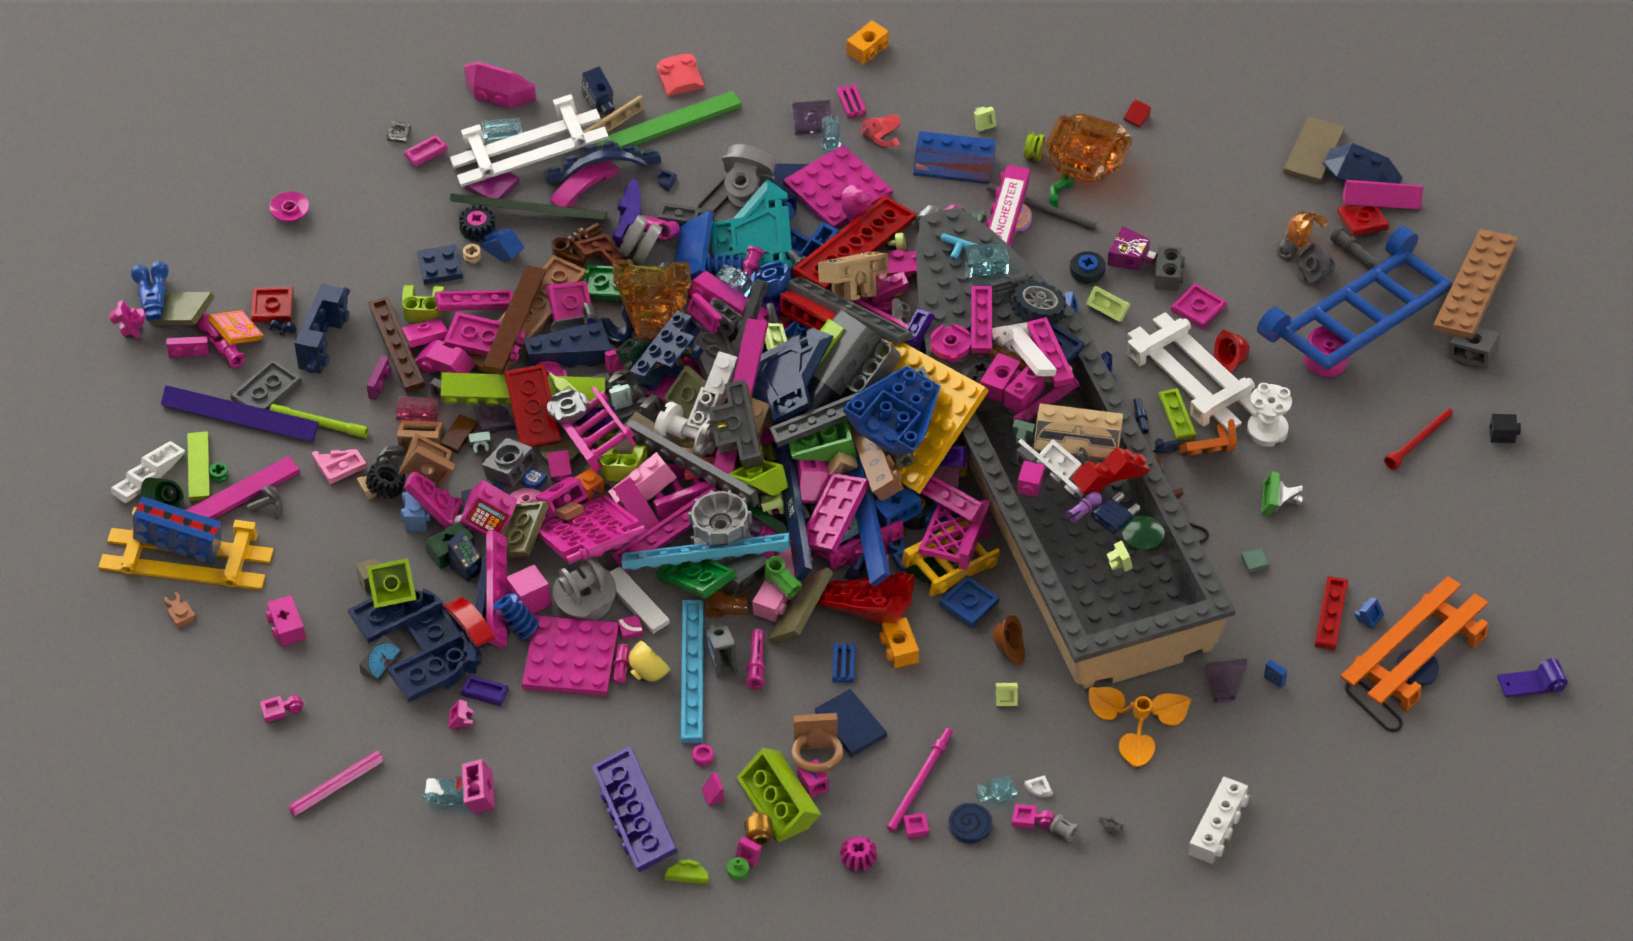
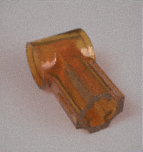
(721, 604)

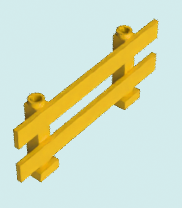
(230, 576)

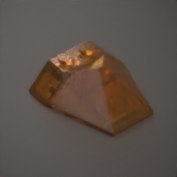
(651, 293)

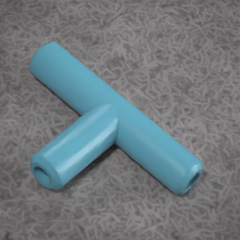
(959, 244)

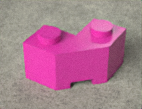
(438, 357)

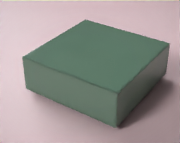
(1254, 560)

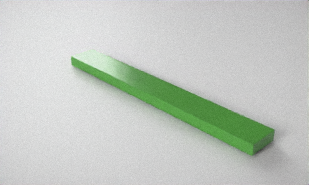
(675, 120)

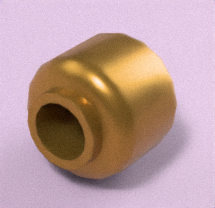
(759, 828)

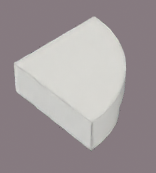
(1039, 787)

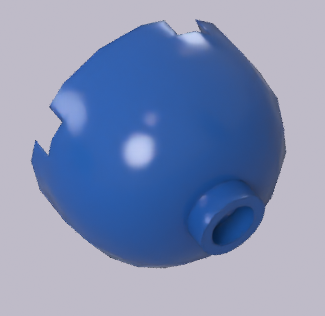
(776, 275)

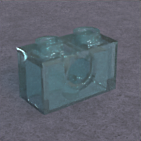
(986, 259)

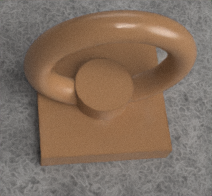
(816, 732)

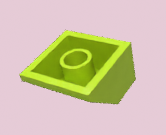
(765, 478)
(391, 583)

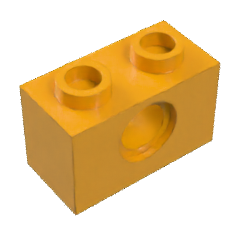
(867, 42)
(900, 654)

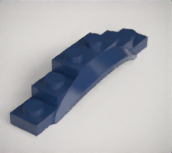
(593, 154)

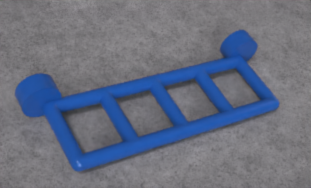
(1278, 324)

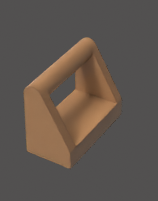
(405, 436)

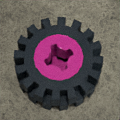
(476, 222)

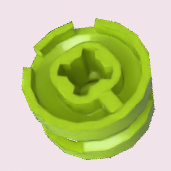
(1034, 146)

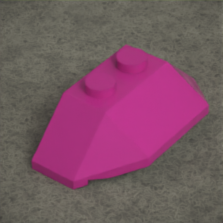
(498, 85)

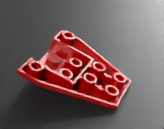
(877, 604)

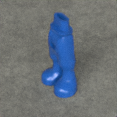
(151, 297)

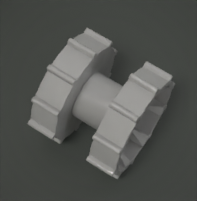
(720, 520)

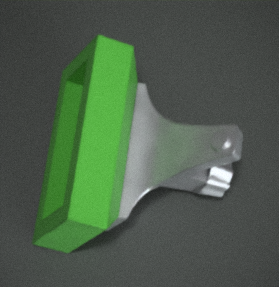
(1276, 494)

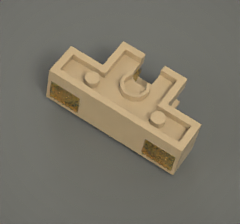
(854, 274)

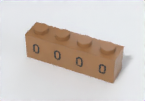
(878, 466)

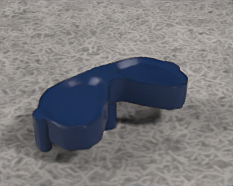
(288, 327)

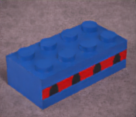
(176, 530)

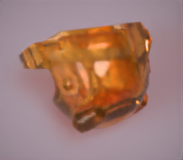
(1301, 226)

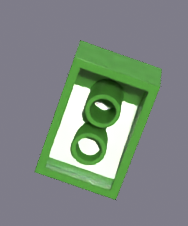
(824, 444)

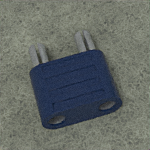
(1112, 514)

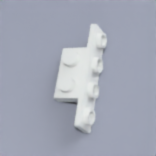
(1059, 462)

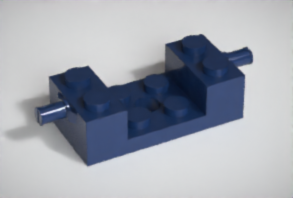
(326, 310)

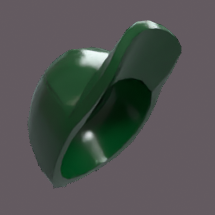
(160, 490)

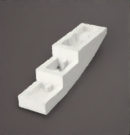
(152, 465)

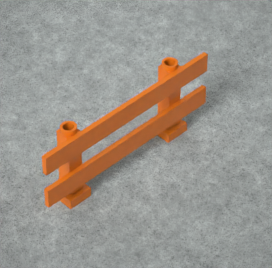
(1453, 622)

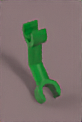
(1065, 182)

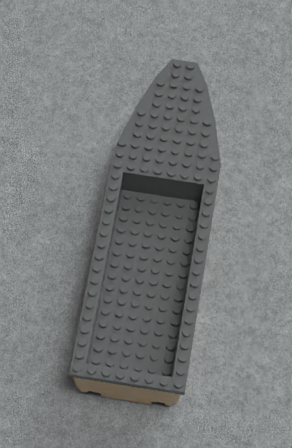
(1099, 616)

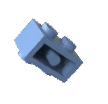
(414, 514)

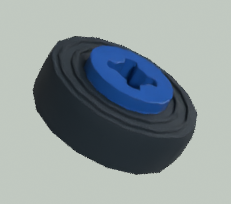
(1087, 267)

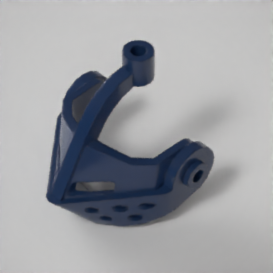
(614, 333)

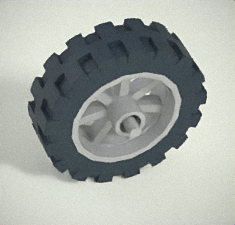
(1038, 301)

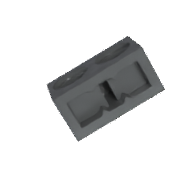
(1168, 268)

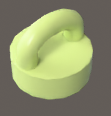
(899, 242)

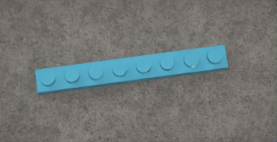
(698, 552)

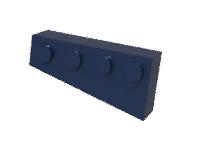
(569, 346)

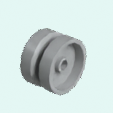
(638, 239)

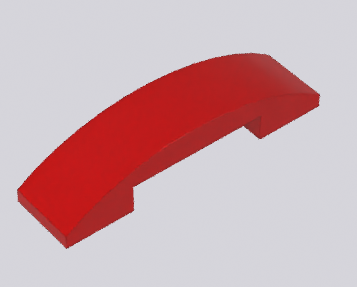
(470, 620)

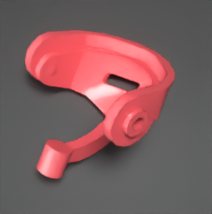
(877, 127)

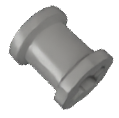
(1064, 828)

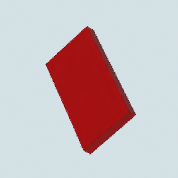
(529, 398)

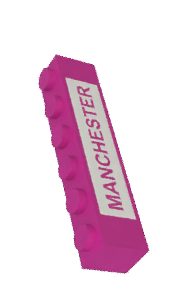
(1009, 202)

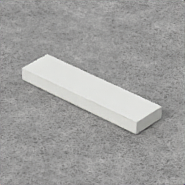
(1031, 354)
(638, 601)

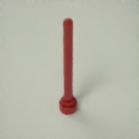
(1394, 459)

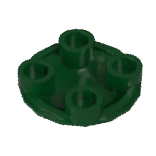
(1143, 533)

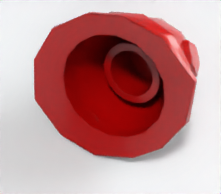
(1230, 349)

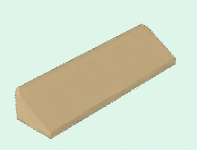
(619, 116)

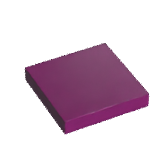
(495, 186)

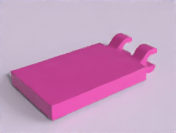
(477, 335)

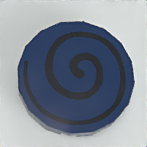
(970, 823)

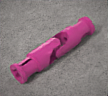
(226, 350)

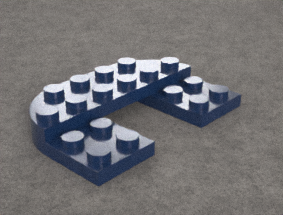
(434, 632)

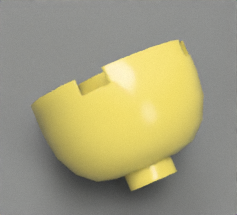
(646, 663)

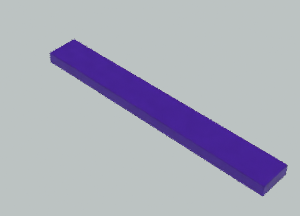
(239, 413)

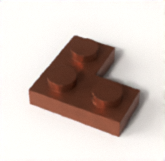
(598, 246)

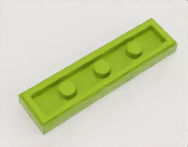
(198, 466)

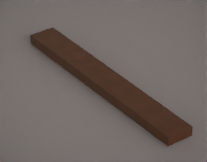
(514, 319)

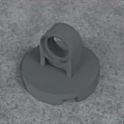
(1314, 263)

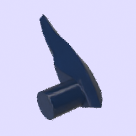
(1163, 447)

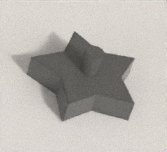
(1111, 825)

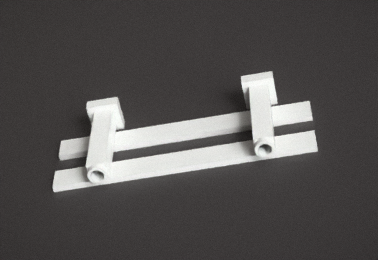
(564, 109)
(1204, 402)

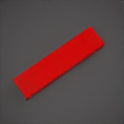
(1331, 613)

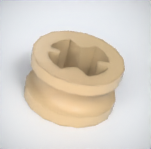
(472, 248)

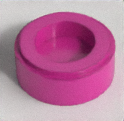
(703, 755)

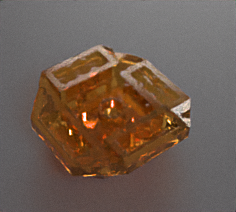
(1087, 146)

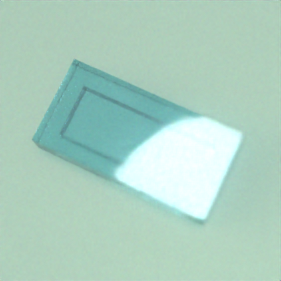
(501, 128)

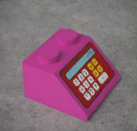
(487, 509)

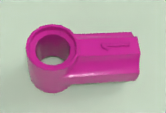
(674, 228)

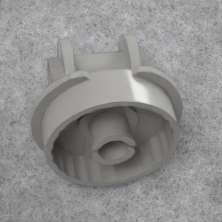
(746, 169)
(587, 580)

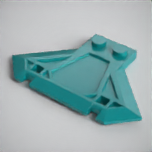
(757, 227)

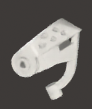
(1004, 334)

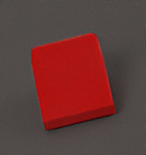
(1137, 113)

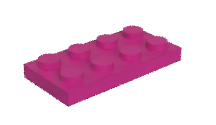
(835, 511)

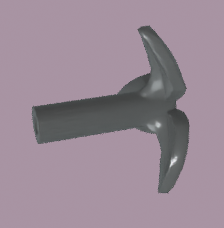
(272, 498)

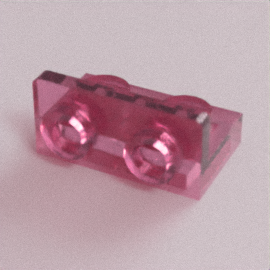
(417, 408)

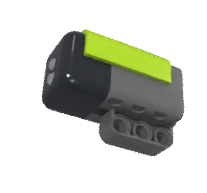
(851, 362)

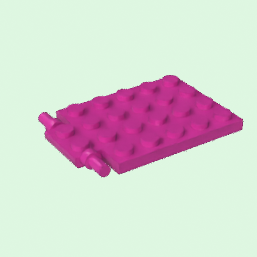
(598, 529)

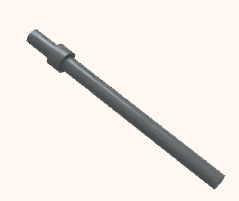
(1052, 210)

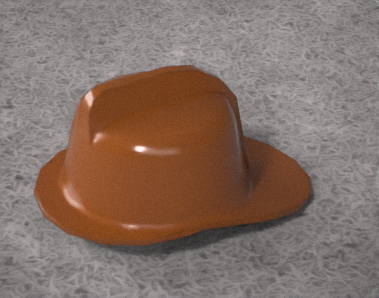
(1009, 639)

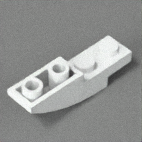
(714, 390)

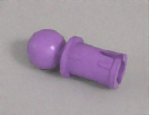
(1085, 506)

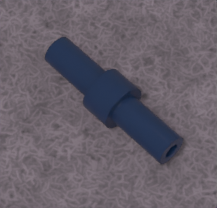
(1141, 415)

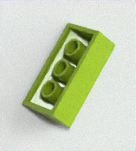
(778, 794)

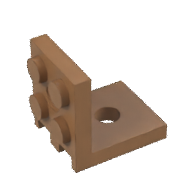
(428, 460)

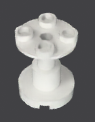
(1271, 403)
(672, 424)

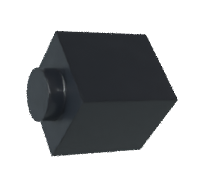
(1504, 428)

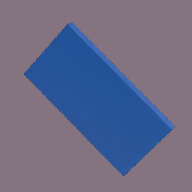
(694, 243)

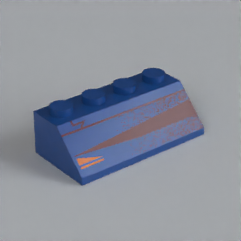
(954, 157)

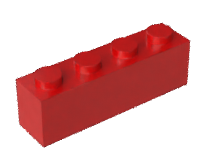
(804, 310)

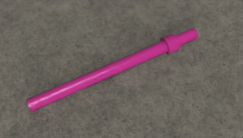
(937, 749)

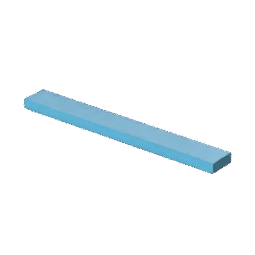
(692, 671)

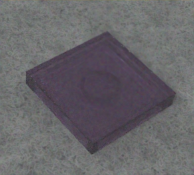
(808, 116)

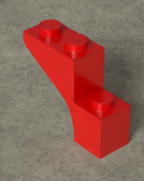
(1118, 466)

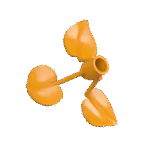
(1138, 748)

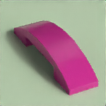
(581, 181)

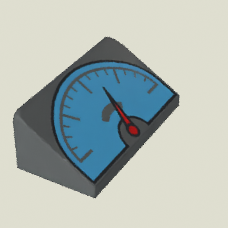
(380, 658)

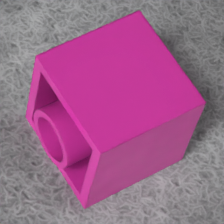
(530, 588)

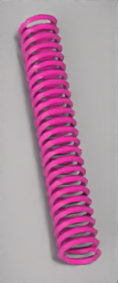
(1045, 398)

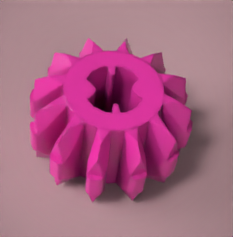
(858, 853)

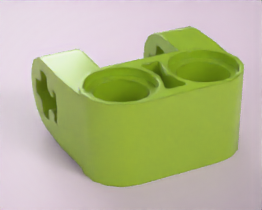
(419, 308)
(618, 466)

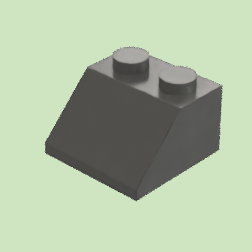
(748, 571)

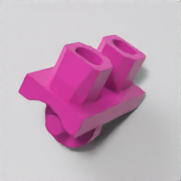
(131, 319)

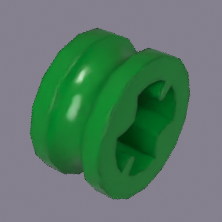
(219, 478)

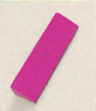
(1382, 194)

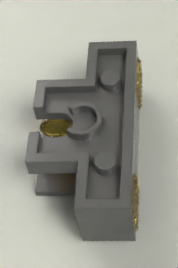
(736, 425)

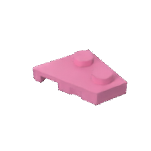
(339, 464)

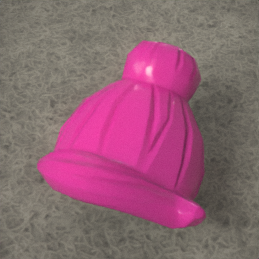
(854, 202)

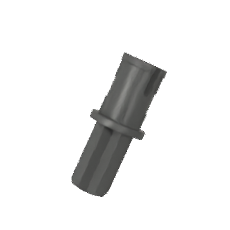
(1009, 282)

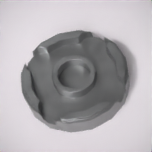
(567, 406)

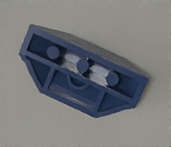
(1360, 164)

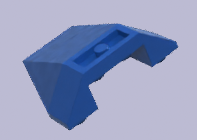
(895, 410)

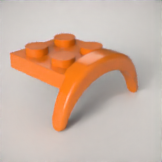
(1223, 443)

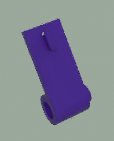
(1547, 678)

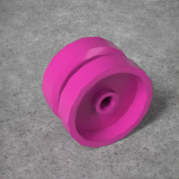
(1326, 343)

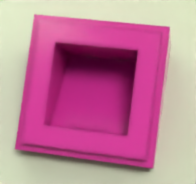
(713, 790)

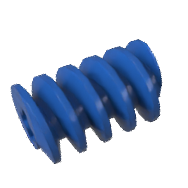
(714, 264)
(517, 614)

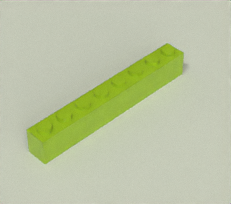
(493, 390)

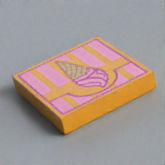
(235, 327)

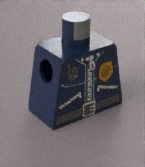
(597, 91)

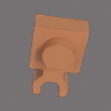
(179, 611)

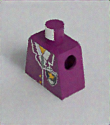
(1130, 250)

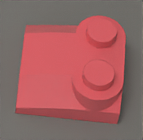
(679, 74)

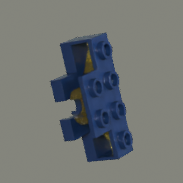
(665, 351)

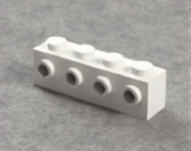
(1218, 820)

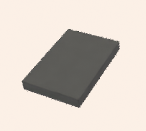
(267, 386)

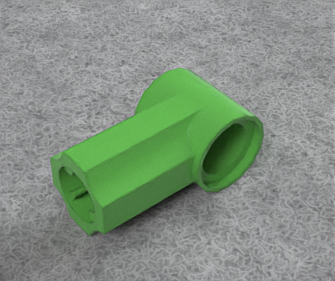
(781, 577)

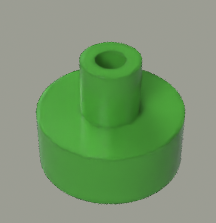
(738, 868)

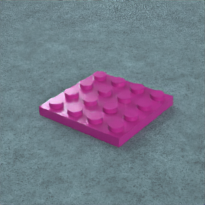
(824, 180)
(571, 656)

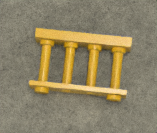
(953, 576)

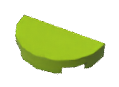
(687, 871)

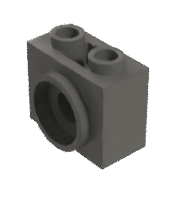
(1475, 351)
(509, 462)

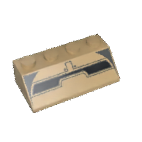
(1076, 427)

